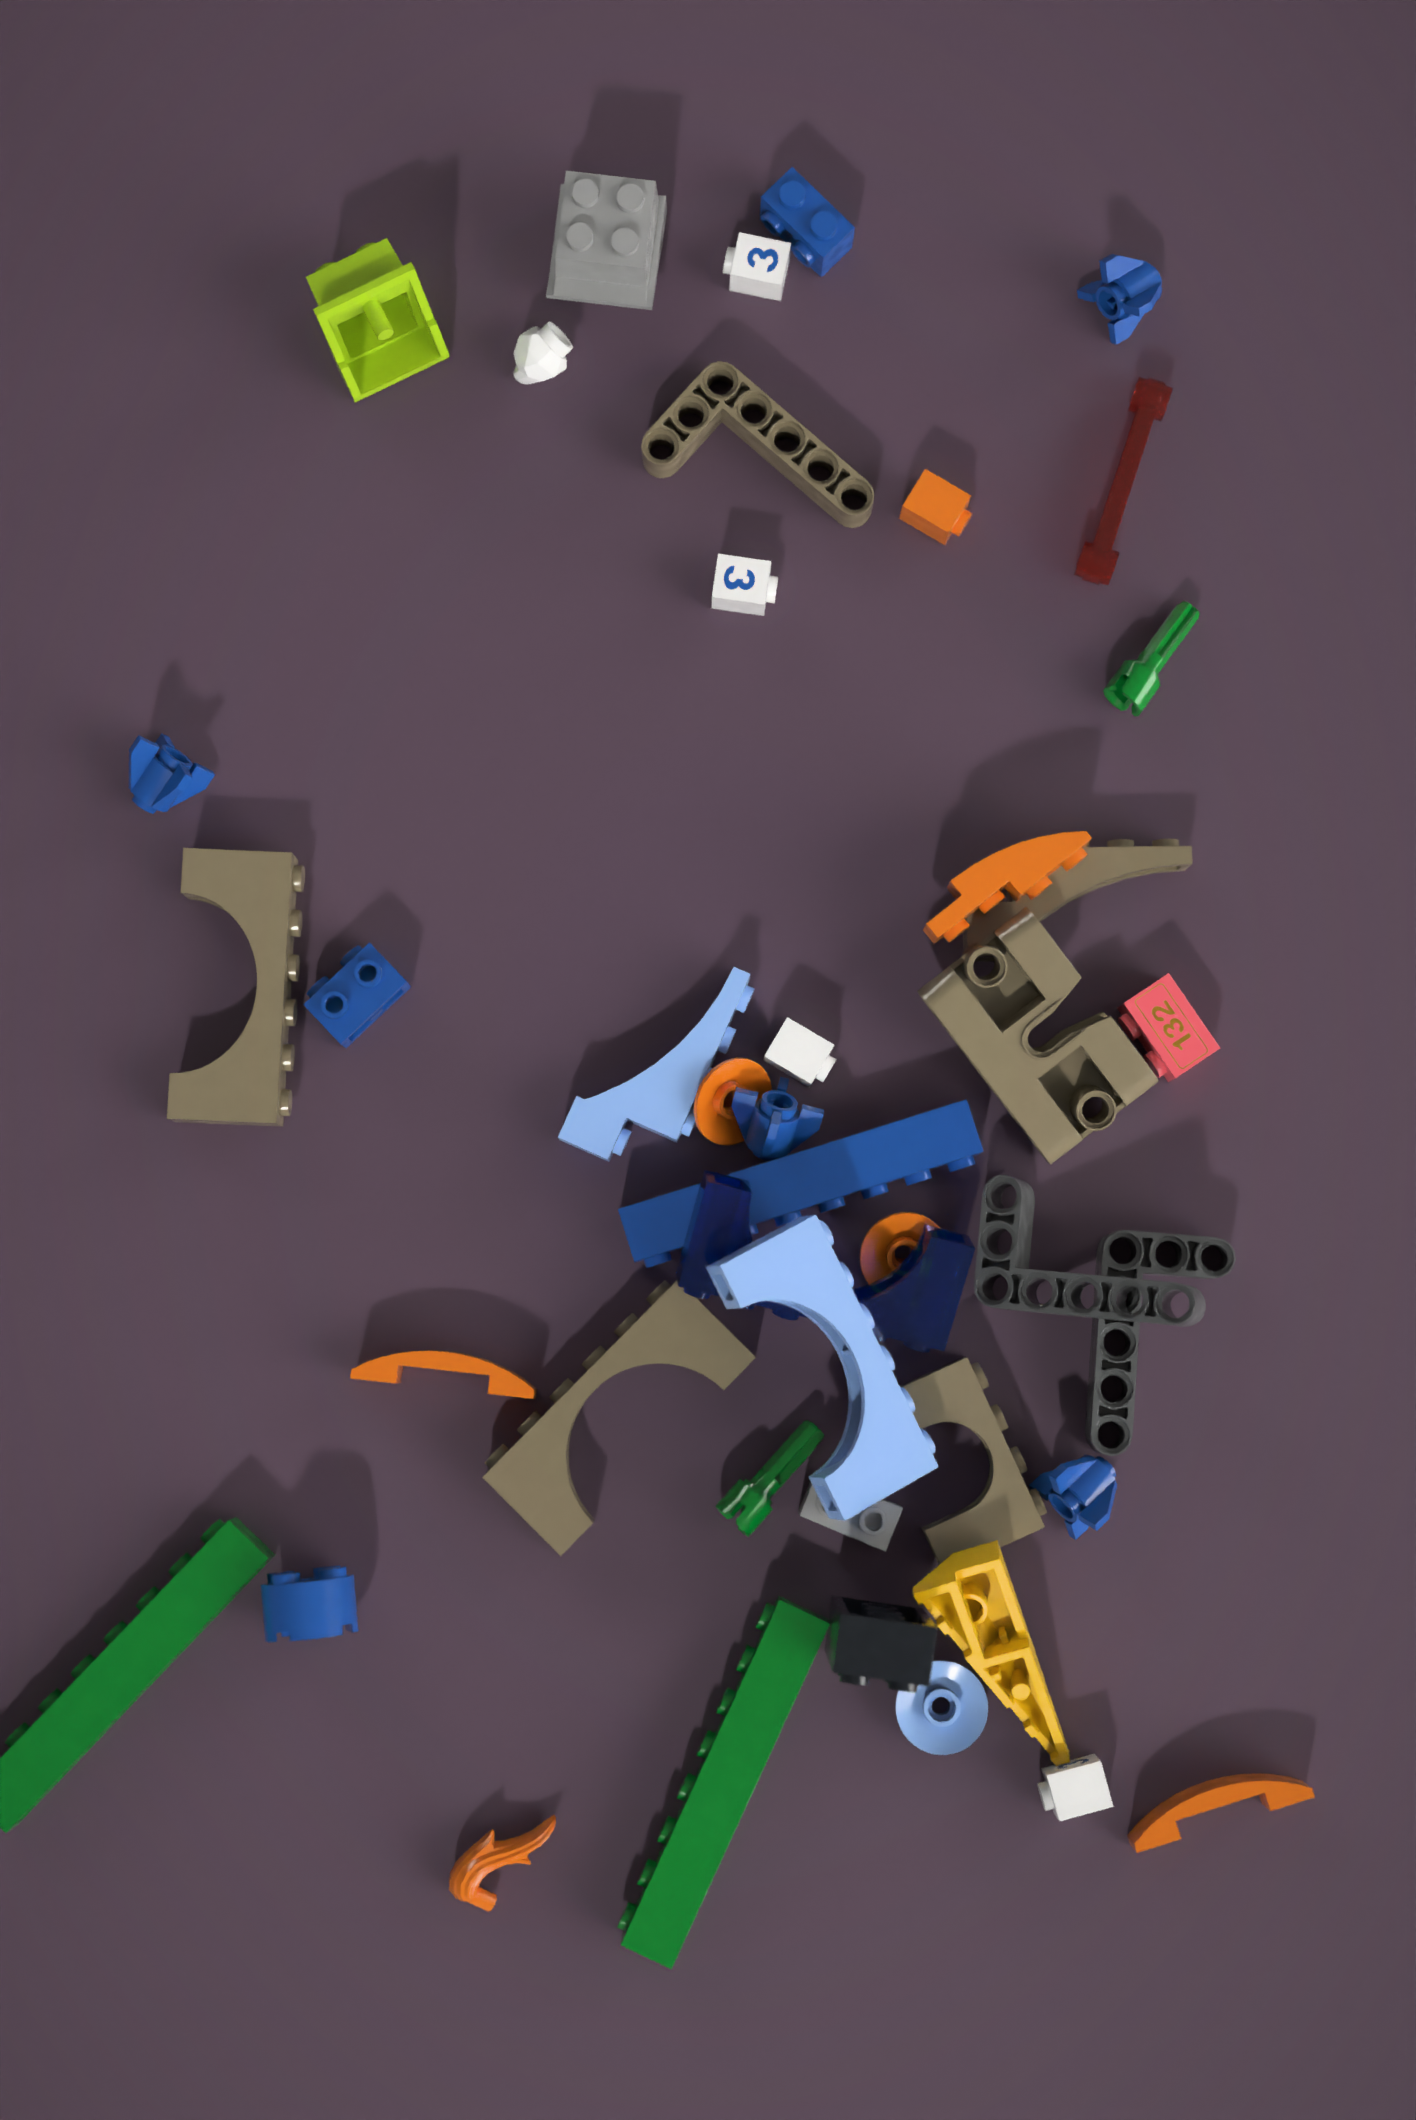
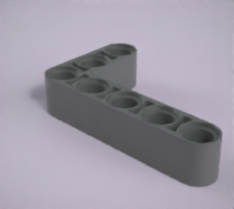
(1065, 1286)
(1124, 1365)

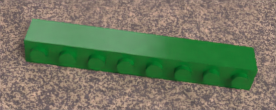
(127, 1666)
(724, 1782)

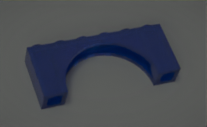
(908, 1304)

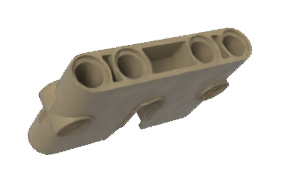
(992, 1024)

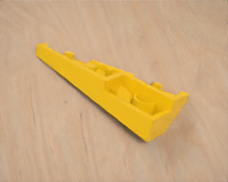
(981, 1613)

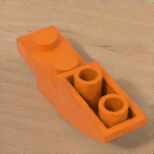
(1017, 868)

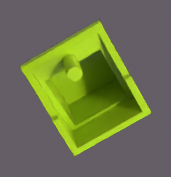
(375, 319)

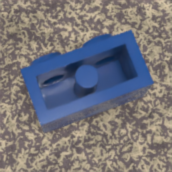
(807, 221)
(356, 994)

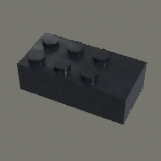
(880, 1643)

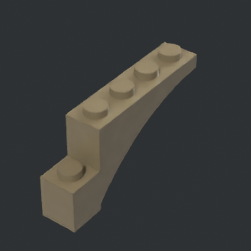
(1098, 869)

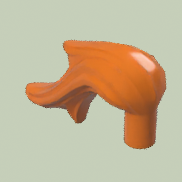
(489, 1855)

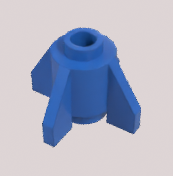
(1124, 293)
(163, 774)
(773, 1123)
(1080, 1492)

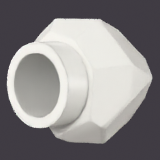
(541, 354)

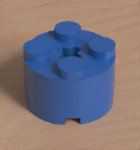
(309, 1605)

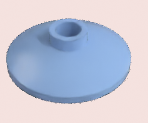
(950, 1730)

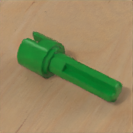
(1138, 679)
(755, 1494)

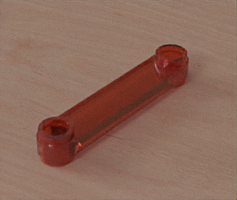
(1149, 404)

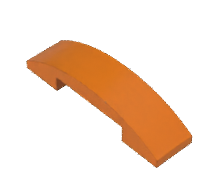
(501, 1380)
(1160, 1823)

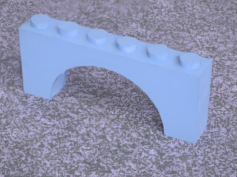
(881, 1437)

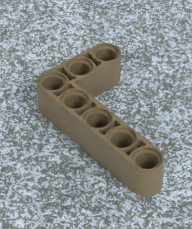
(759, 436)

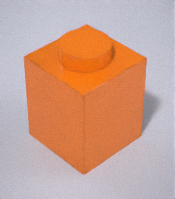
(936, 507)

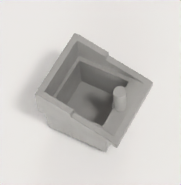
(607, 240)

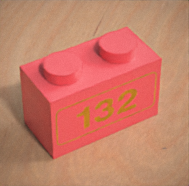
(1166, 1029)

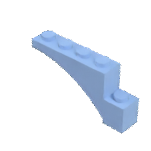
(666, 1091)

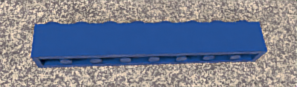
(817, 1177)

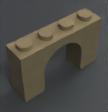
(1005, 1506)

